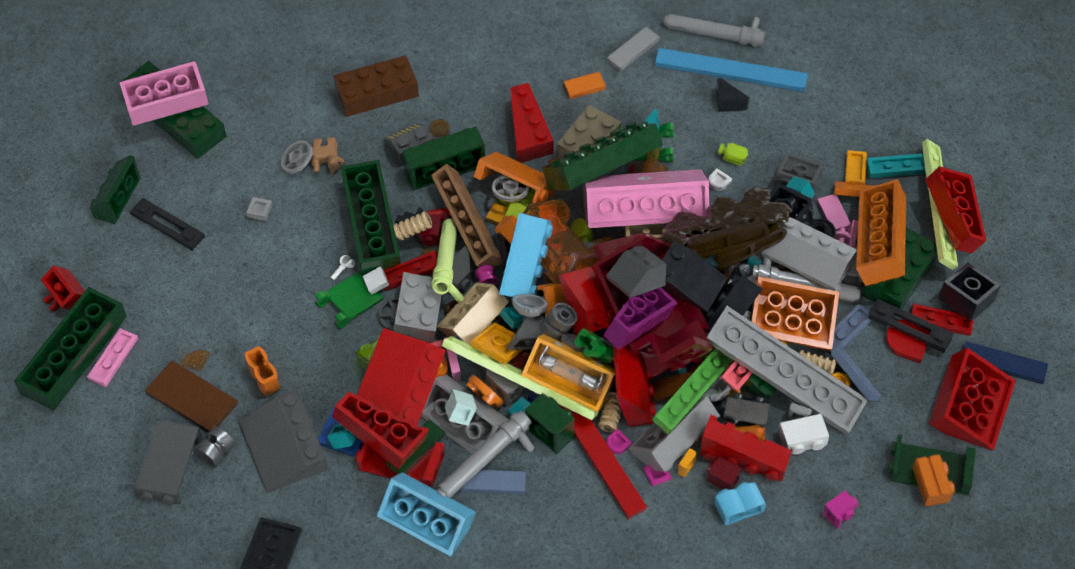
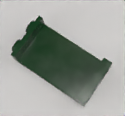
(959, 465)

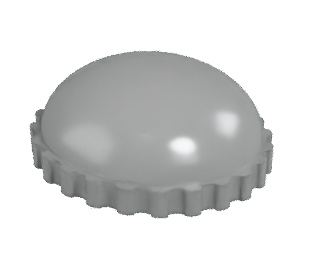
(529, 305)
(717, 390)

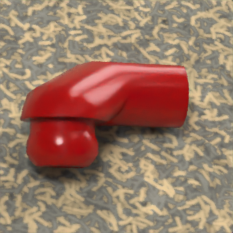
(444, 212)

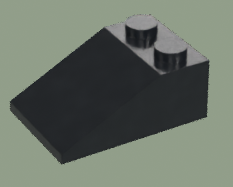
(691, 277)

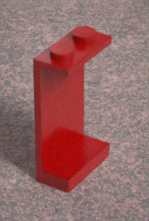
(423, 471)

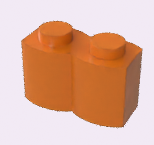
(262, 371)

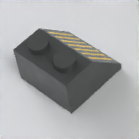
(406, 138)

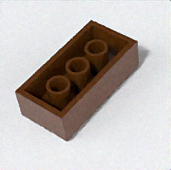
(376, 85)

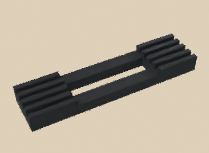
(188, 237)
(937, 339)

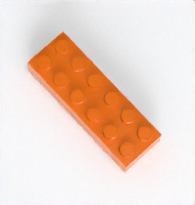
(881, 233)

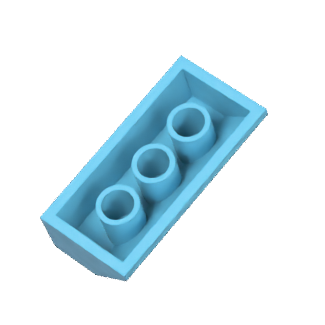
(526, 256)
(425, 513)

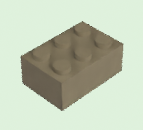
(586, 129)

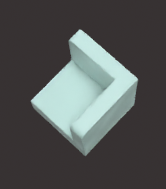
(460, 407)

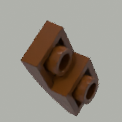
(668, 387)

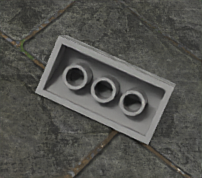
(812, 254)
(482, 426)
(663, 449)

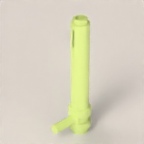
(443, 271)

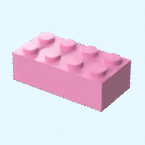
(164, 93)

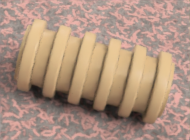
(415, 224)
(825, 364)
(611, 413)

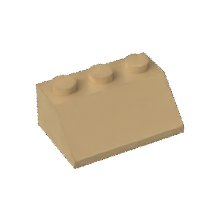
(474, 313)

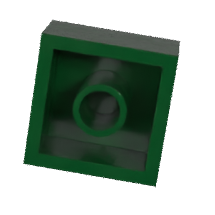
(550, 423)

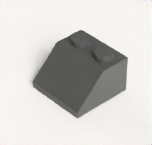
(638, 272)

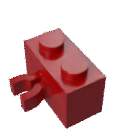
(63, 288)

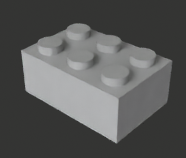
(417, 308)

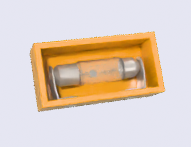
(569, 372)

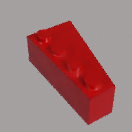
(530, 129)
(958, 207)
(379, 429)
(744, 450)

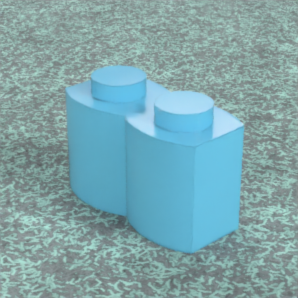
(739, 503)

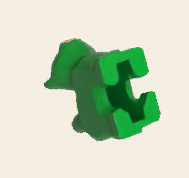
(594, 346)

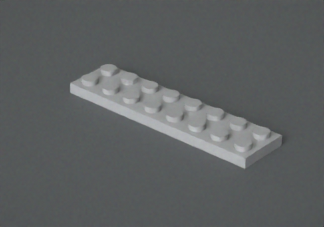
(786, 370)

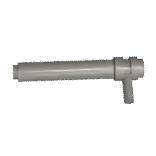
(743, 35)
(846, 292)
(508, 433)

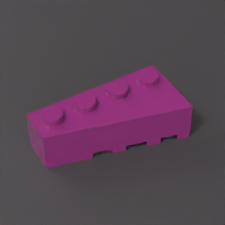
(639, 316)

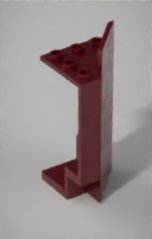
(676, 339)

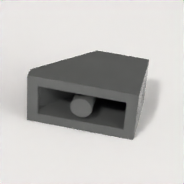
(461, 270)
(526, 334)

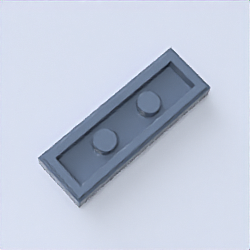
(850, 327)
(856, 374)
(496, 482)

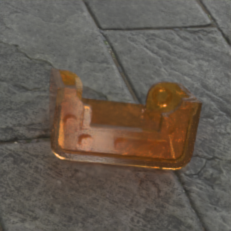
(565, 249)

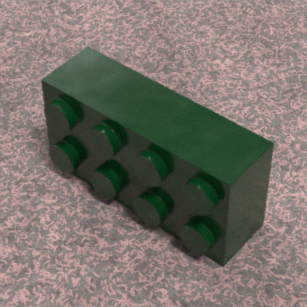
(457, 150)
(919, 258)

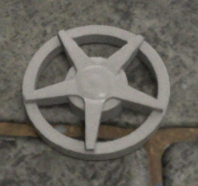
(296, 157)
(510, 188)

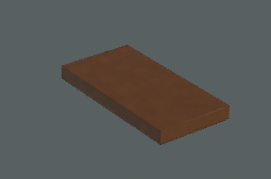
(191, 396)

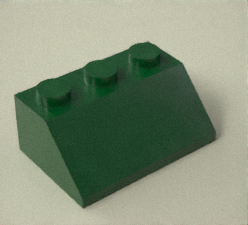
(116, 190)

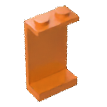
(520, 172)

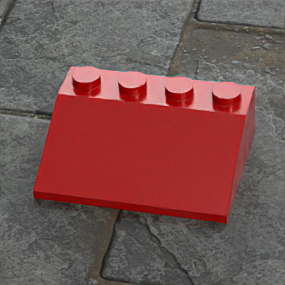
(588, 299)
(401, 374)
(634, 387)
(972, 400)

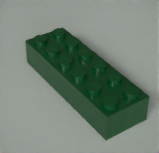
(193, 129)
(602, 156)
(370, 216)
(70, 348)

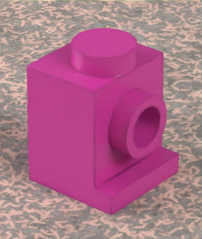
(840, 509)

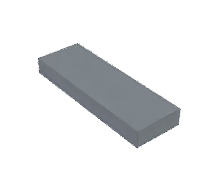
(633, 49)

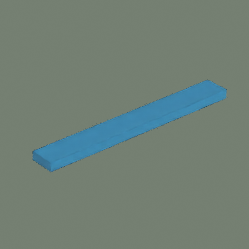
(731, 69)

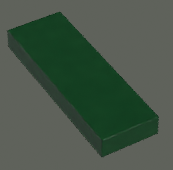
(434, 435)

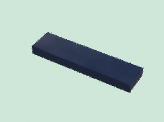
(1012, 364)

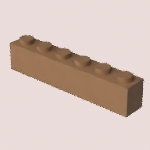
(466, 217)

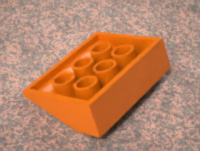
(796, 313)

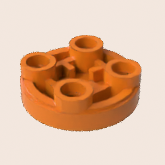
(480, 388)

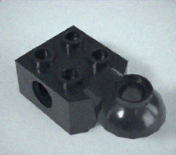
(802, 209)

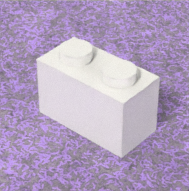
(804, 434)

